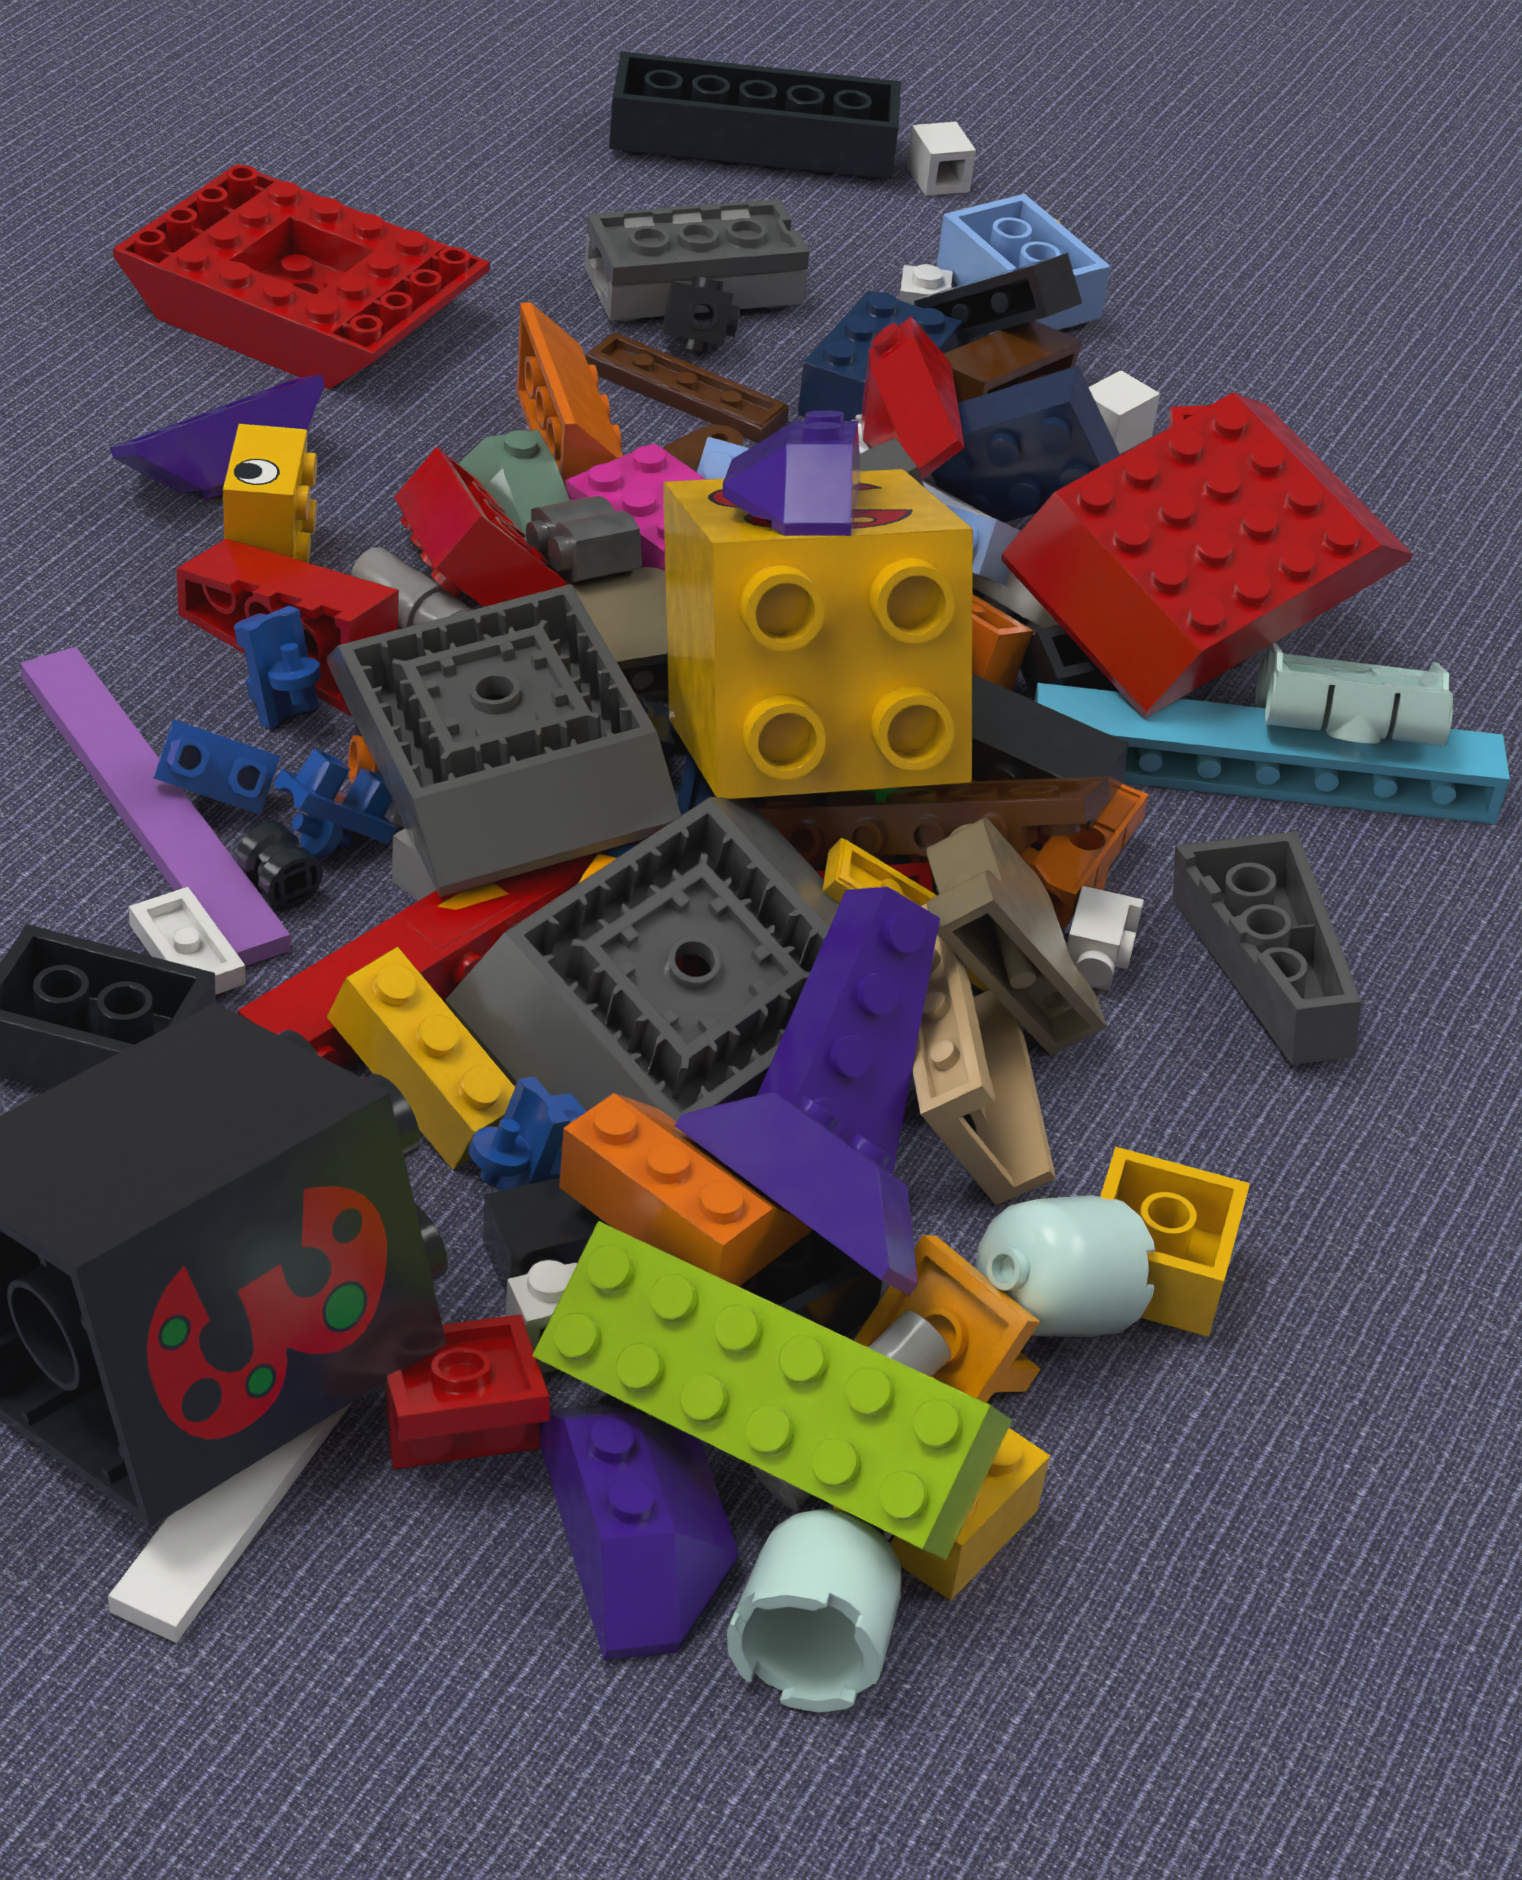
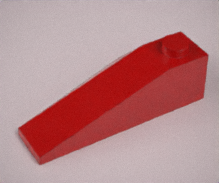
(911, 397)

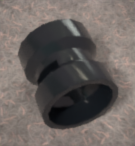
(279, 865)

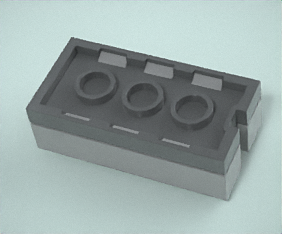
(742, 243)

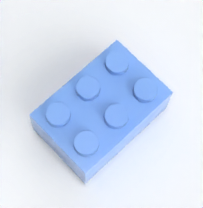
(1016, 234)

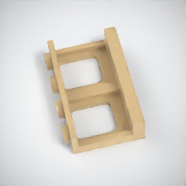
(978, 1064)

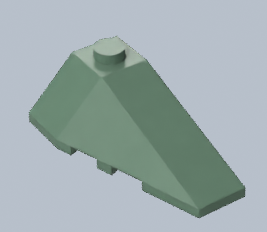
(518, 474)

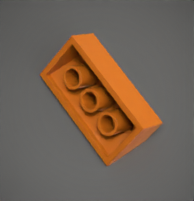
(563, 396)

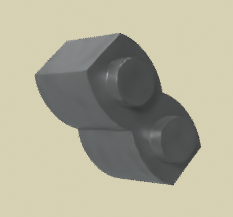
(585, 538)

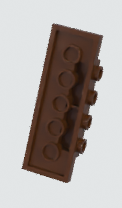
(927, 814)

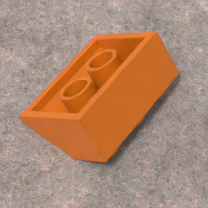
(672, 1192)

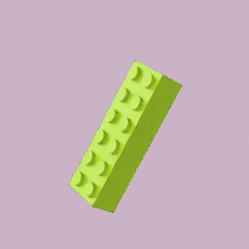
(774, 1389)

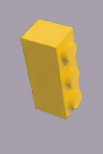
(424, 1050)

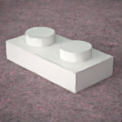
(182, 932)

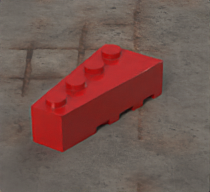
(469, 535)
(243, 580)

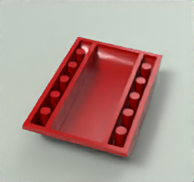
(1199, 550)

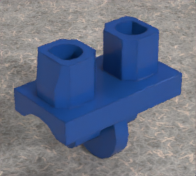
(278, 665)
(216, 766)
(330, 810)
(527, 1139)

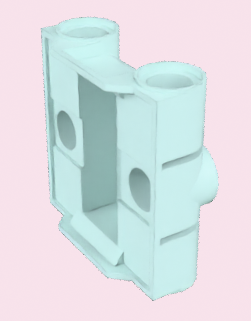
(1355, 698)

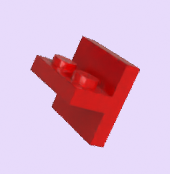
(468, 1397)

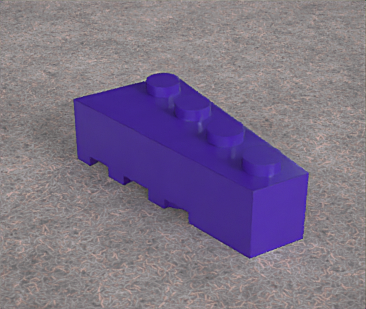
(860, 1017)

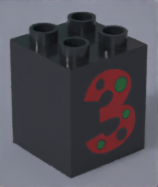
(206, 1257)

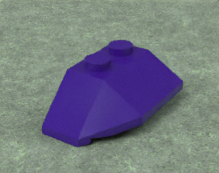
(198, 450)
(801, 477)
(816, 1177)
(637, 1524)

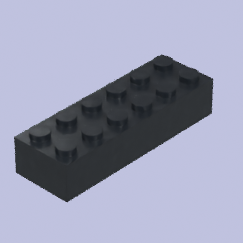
(755, 115)

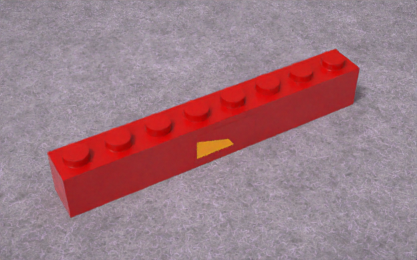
(436, 934)

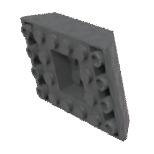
(507, 738)
(593, 983)

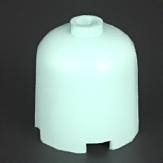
(1071, 1263)
(818, 1610)

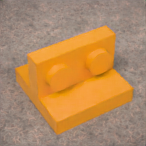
(972, 1316)

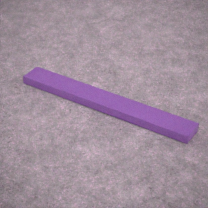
(153, 810)

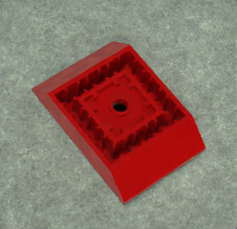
(291, 274)

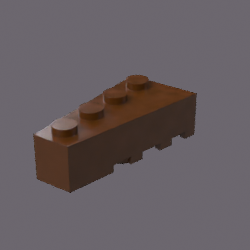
(1010, 358)

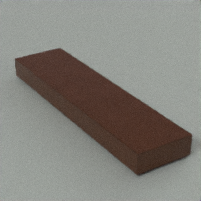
(687, 387)

